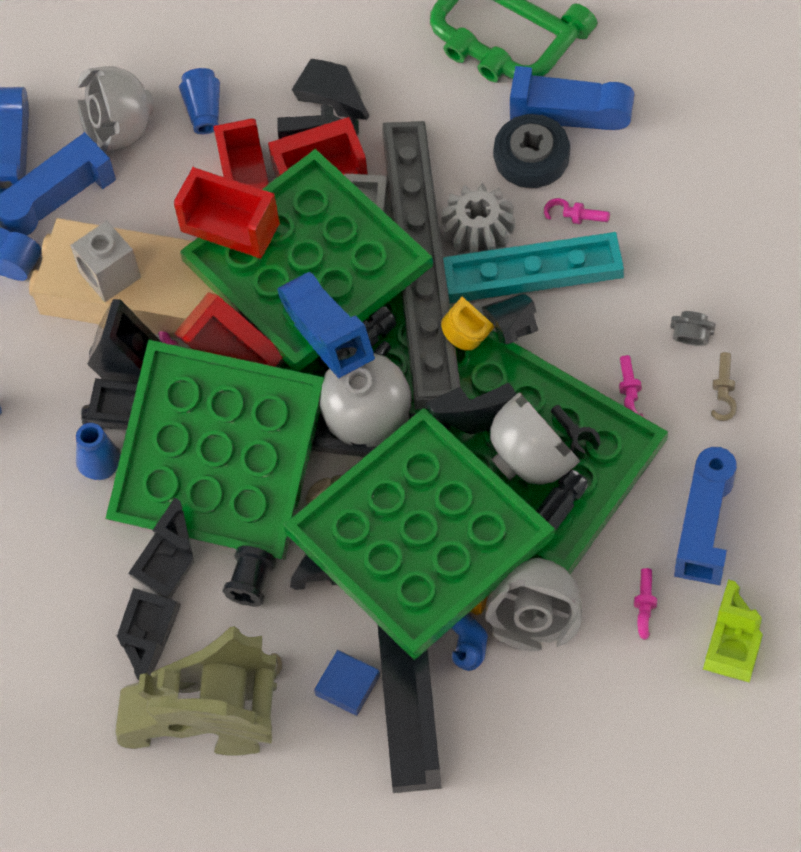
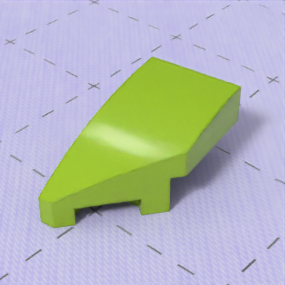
(734, 638)

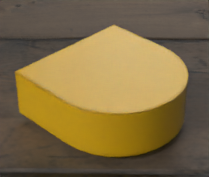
(465, 325)

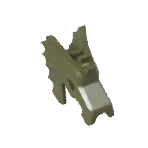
(226, 675)

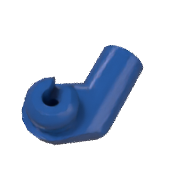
(470, 644)

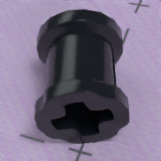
(249, 576)

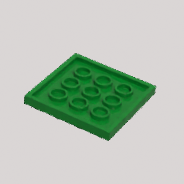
(324, 231)
(221, 441)
(419, 532)

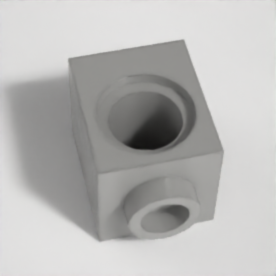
(105, 261)

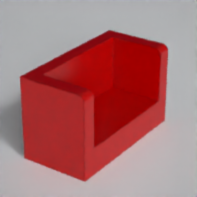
(334, 140)
(241, 152)
(226, 212)
(223, 331)

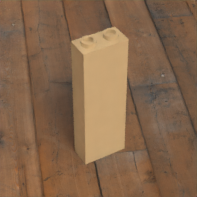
(159, 298)

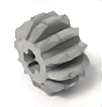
(478, 220)

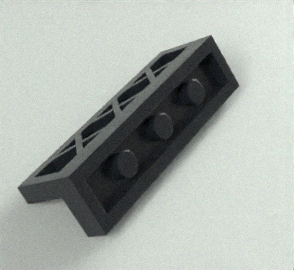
(409, 718)

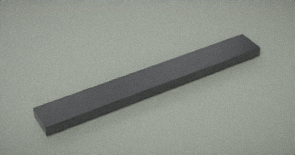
(426, 299)

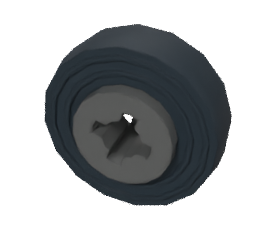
(521, 163)

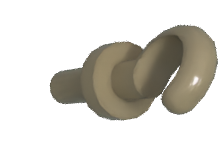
(724, 386)

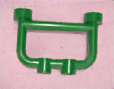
(495, 61)

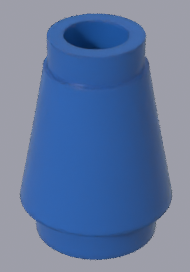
(201, 98)
(95, 452)

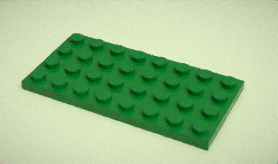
(625, 445)

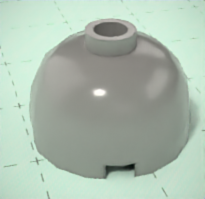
(114, 107)
(366, 402)
(528, 445)
(535, 606)

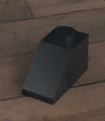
(120, 344)

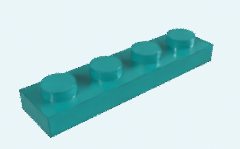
(533, 267)

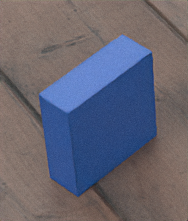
(347, 682)

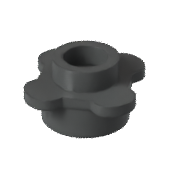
(692, 328)

